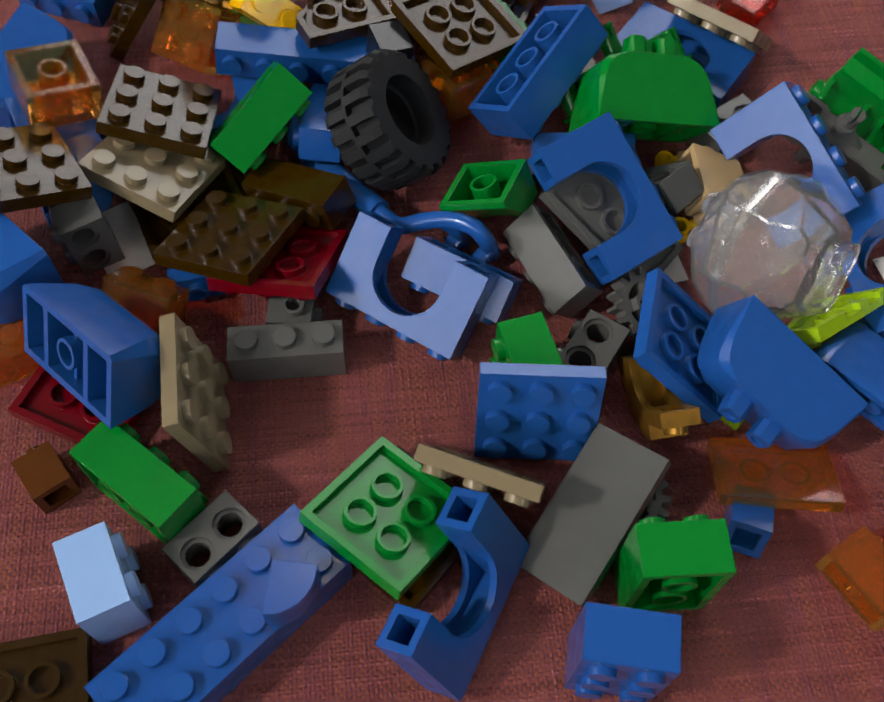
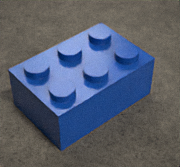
(622, 652)

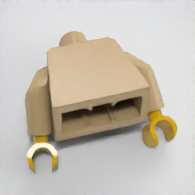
(713, 173)

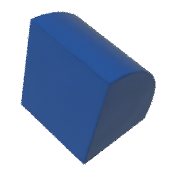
(749, 528)
(290, 591)

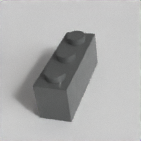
(551, 262)
(286, 350)

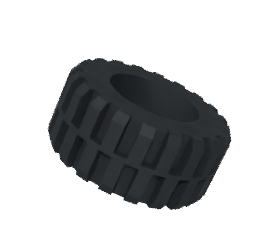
(387, 120)

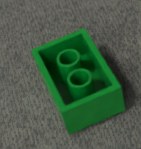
(261, 118)
(139, 480)
(673, 563)

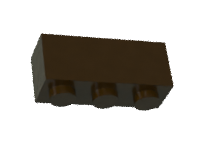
(320, 193)

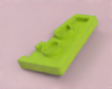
(844, 312)

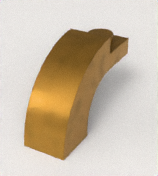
(653, 406)

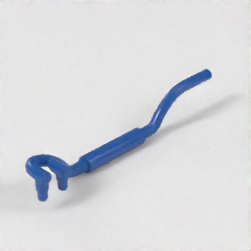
(456, 224)

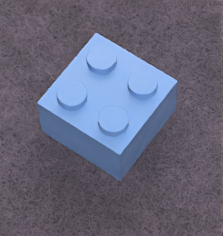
(103, 583)

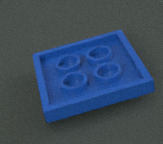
(670, 341)
(536, 410)

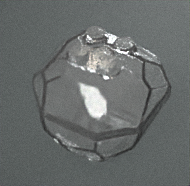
(775, 241)

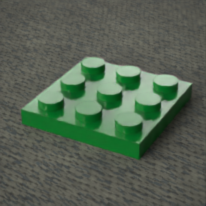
(382, 516)

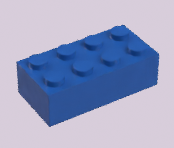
(539, 71)

